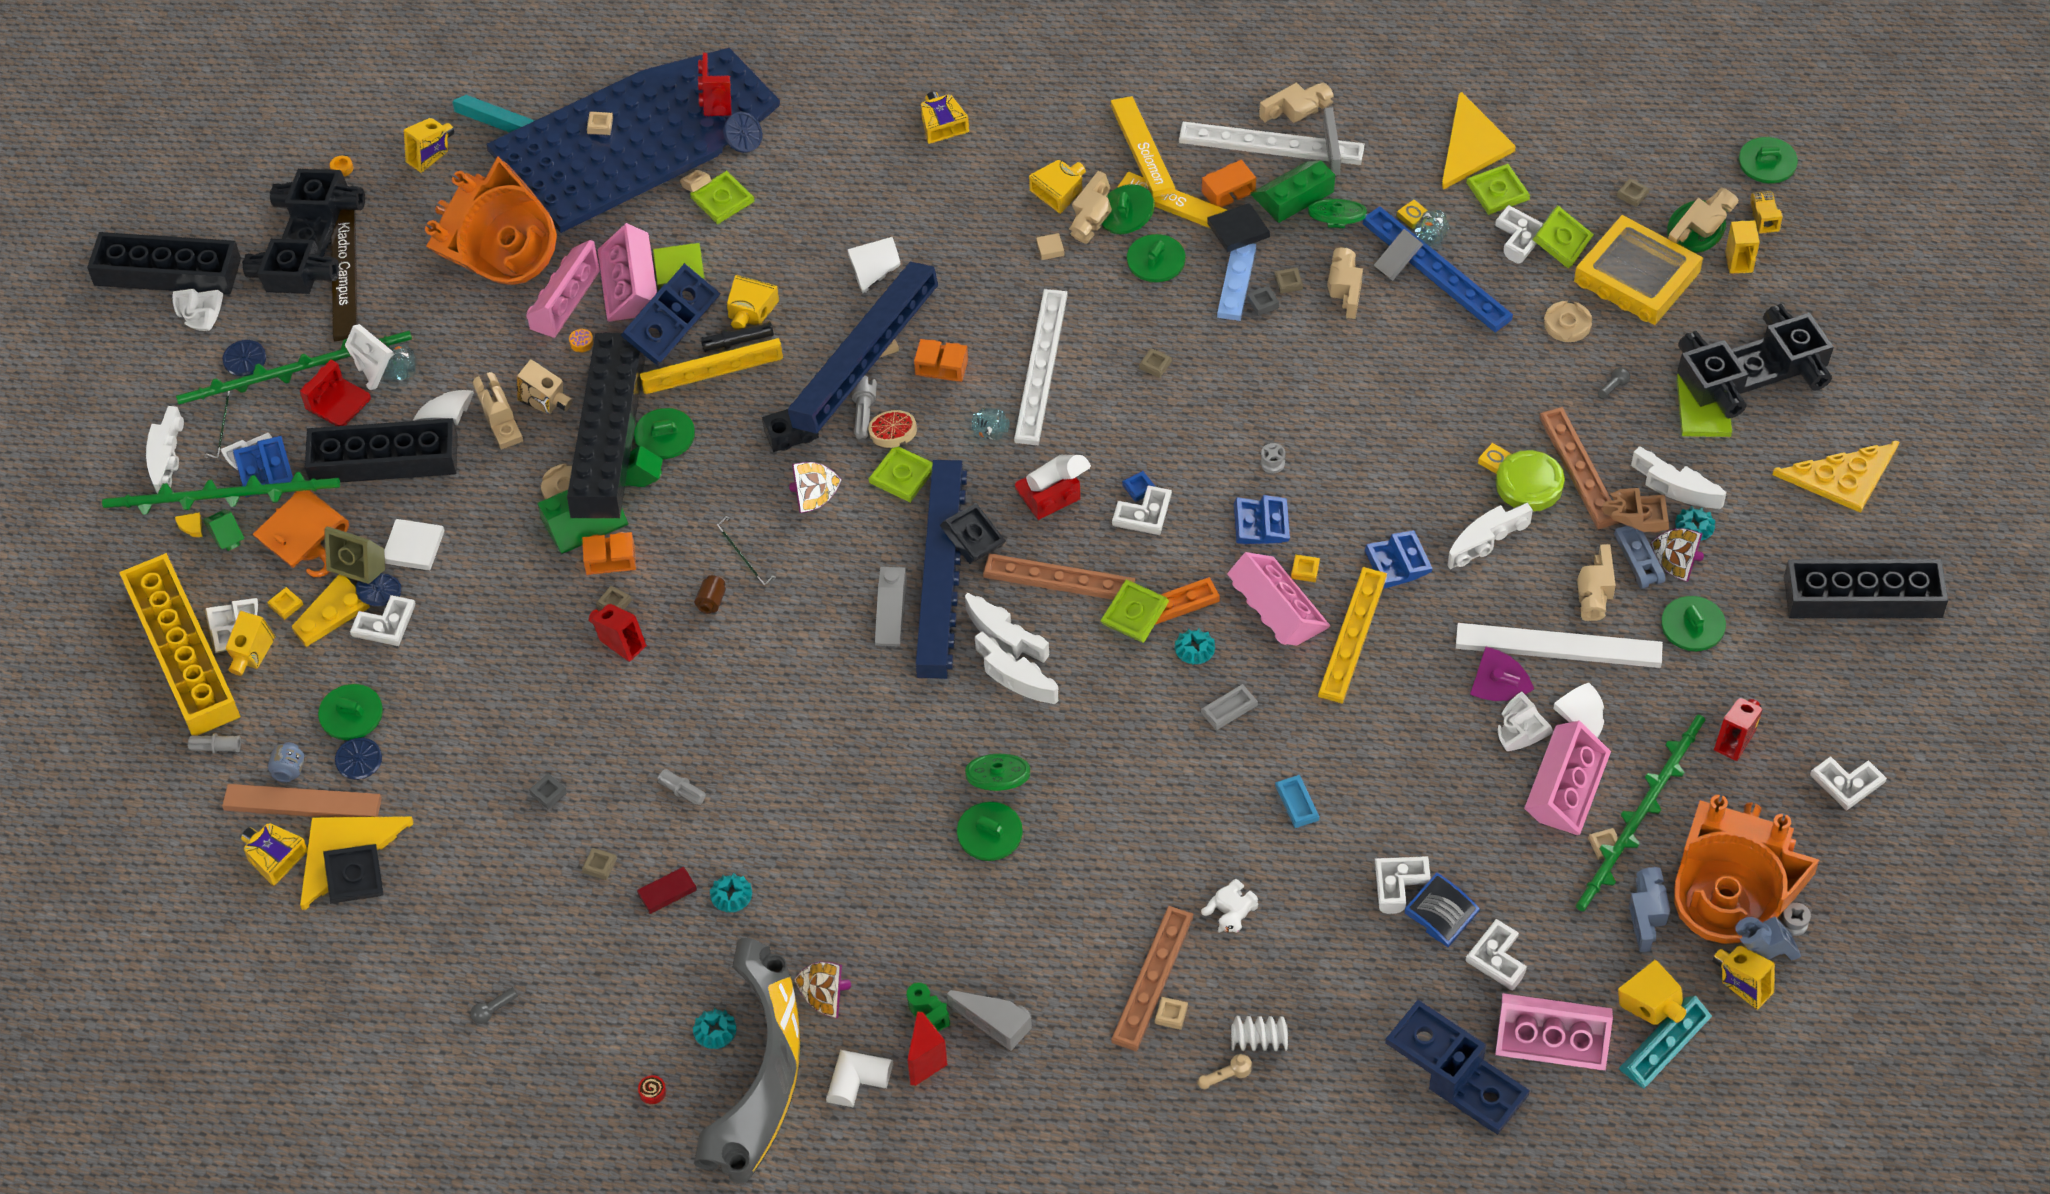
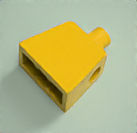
(1653, 995)

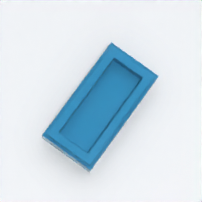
(1297, 801)

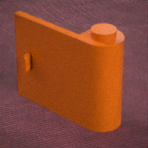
(300, 526)

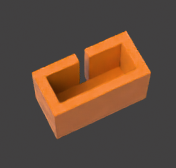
(1232, 178)
(941, 360)
(609, 553)

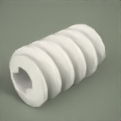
(1259, 1033)

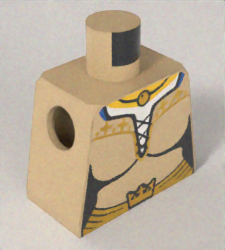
(541, 389)

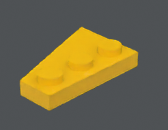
(329, 611)

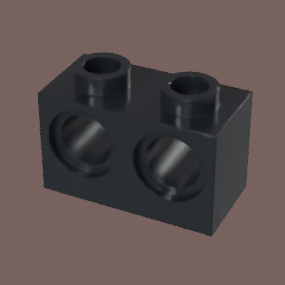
(781, 434)

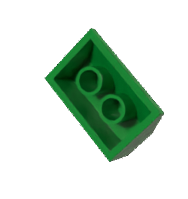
(1295, 190)
(568, 531)

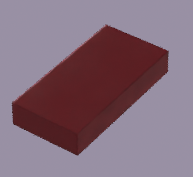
(666, 890)

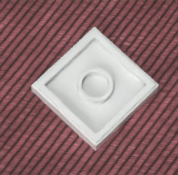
(413, 544)

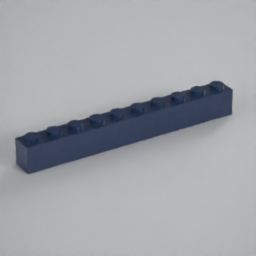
(862, 347)
(940, 572)

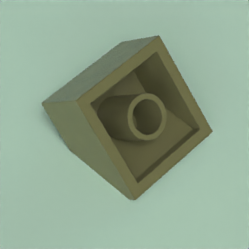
(353, 556)

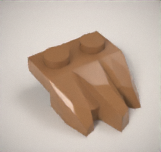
(1638, 511)

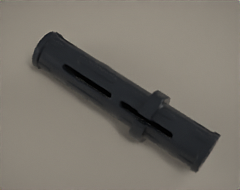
(738, 336)

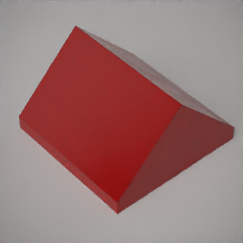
(926, 1051)

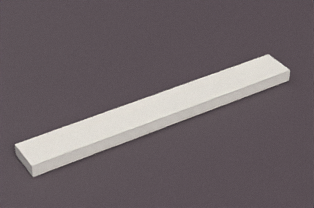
(1267, 142)
(1040, 367)
(1560, 645)

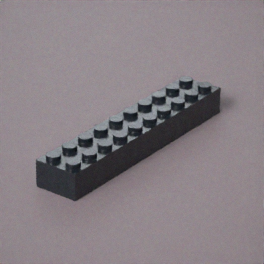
(605, 428)

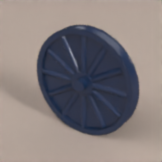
(742, 132)
(243, 356)
(379, 590)
(358, 758)

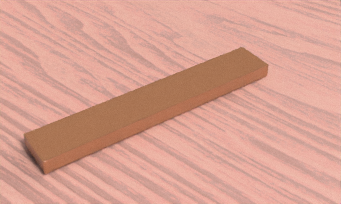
(1578, 465)
(1053, 576)
(300, 801)
(1152, 978)

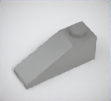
(890, 606)
(994, 1016)

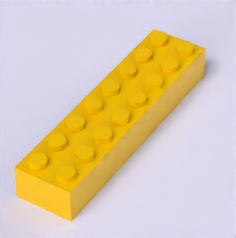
(180, 645)

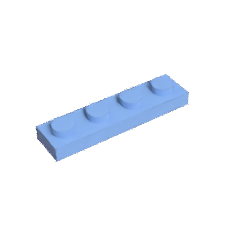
(1236, 283)

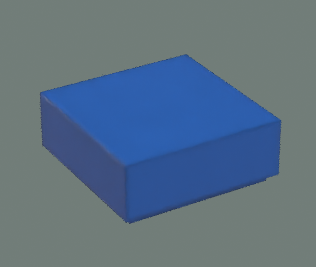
(1137, 485)

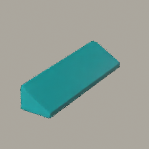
(489, 113)
(1665, 1043)

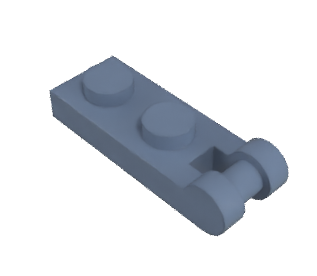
(1639, 556)

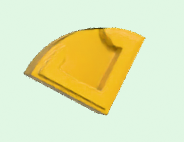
(190, 524)

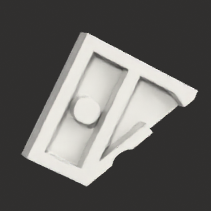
(368, 354)

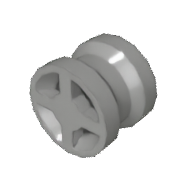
(1271, 452)
(1796, 926)

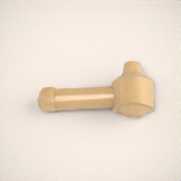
(1239, 1067)

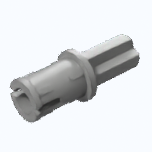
(214, 743)
(681, 787)

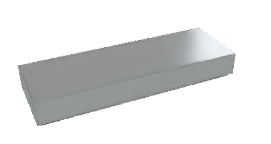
(1332, 141)

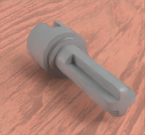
(863, 395)

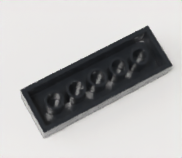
(163, 262)
(382, 450)
(1865, 588)

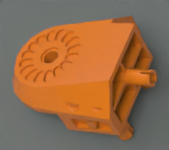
(494, 227)
(1737, 870)

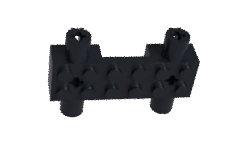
(314, 208)
(1723, 373)

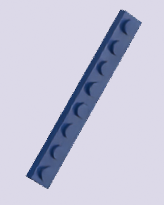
(1442, 273)

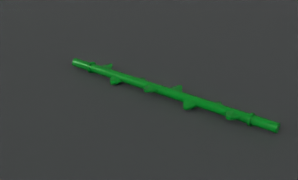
(283, 372)
(210, 491)
(1633, 819)

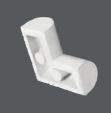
(1522, 230)
(1057, 469)
(1145, 517)
(385, 628)
(1845, 787)
(1393, 875)
(1491, 957)
(855, 1069)

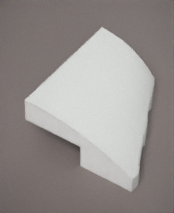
(873, 261)

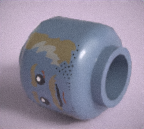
(286, 762)

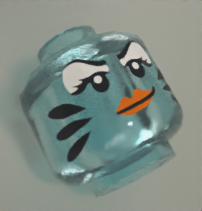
(1432, 227)
(401, 361)
(990, 423)

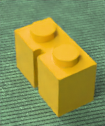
(1742, 247)

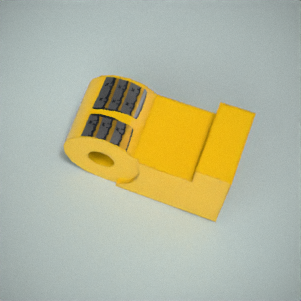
(1765, 210)

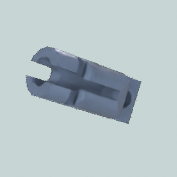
(1648, 906)
(1767, 938)

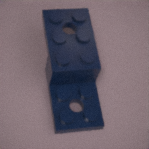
(670, 314)
(1457, 1067)

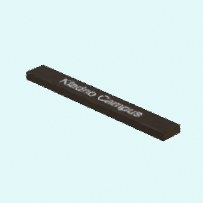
(345, 287)

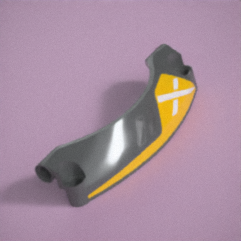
(754, 1122)

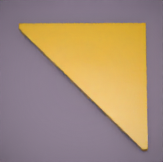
(1473, 143)
(1842, 476)
(341, 833)

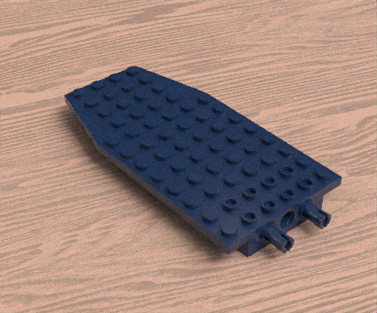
(652, 138)

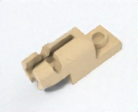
(1296, 102)
(1091, 208)
(1705, 217)
(1345, 280)
(498, 412)
(1596, 585)

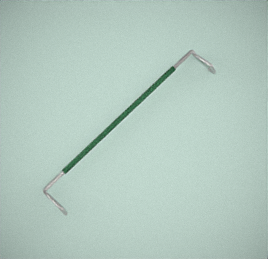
(222, 428)
(740, 554)

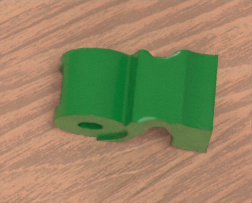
(921, 1001)

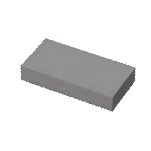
(1398, 254)
(1229, 707)

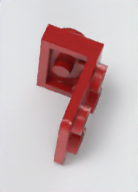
(716, 91)
(333, 396)
(1049, 500)

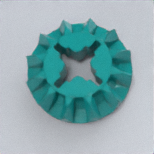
(1706, 525)
(1188, 653)
(738, 900)
(717, 1038)

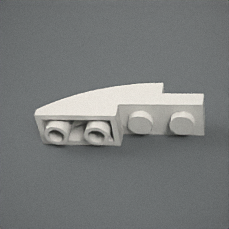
(161, 446)
(1683, 486)
(1480, 535)
(997, 624)
(1017, 676)

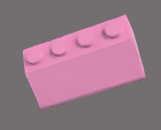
(626, 273)
(564, 290)
(1277, 599)
(1568, 778)
(1554, 1031)

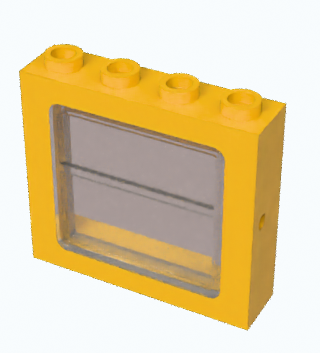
(1638, 270)

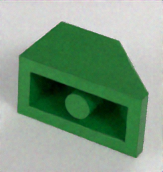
(643, 467)
(224, 529)

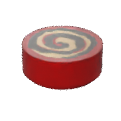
(652, 1089)

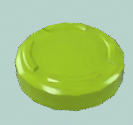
(1530, 479)

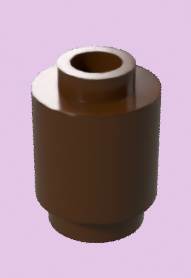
(710, 594)

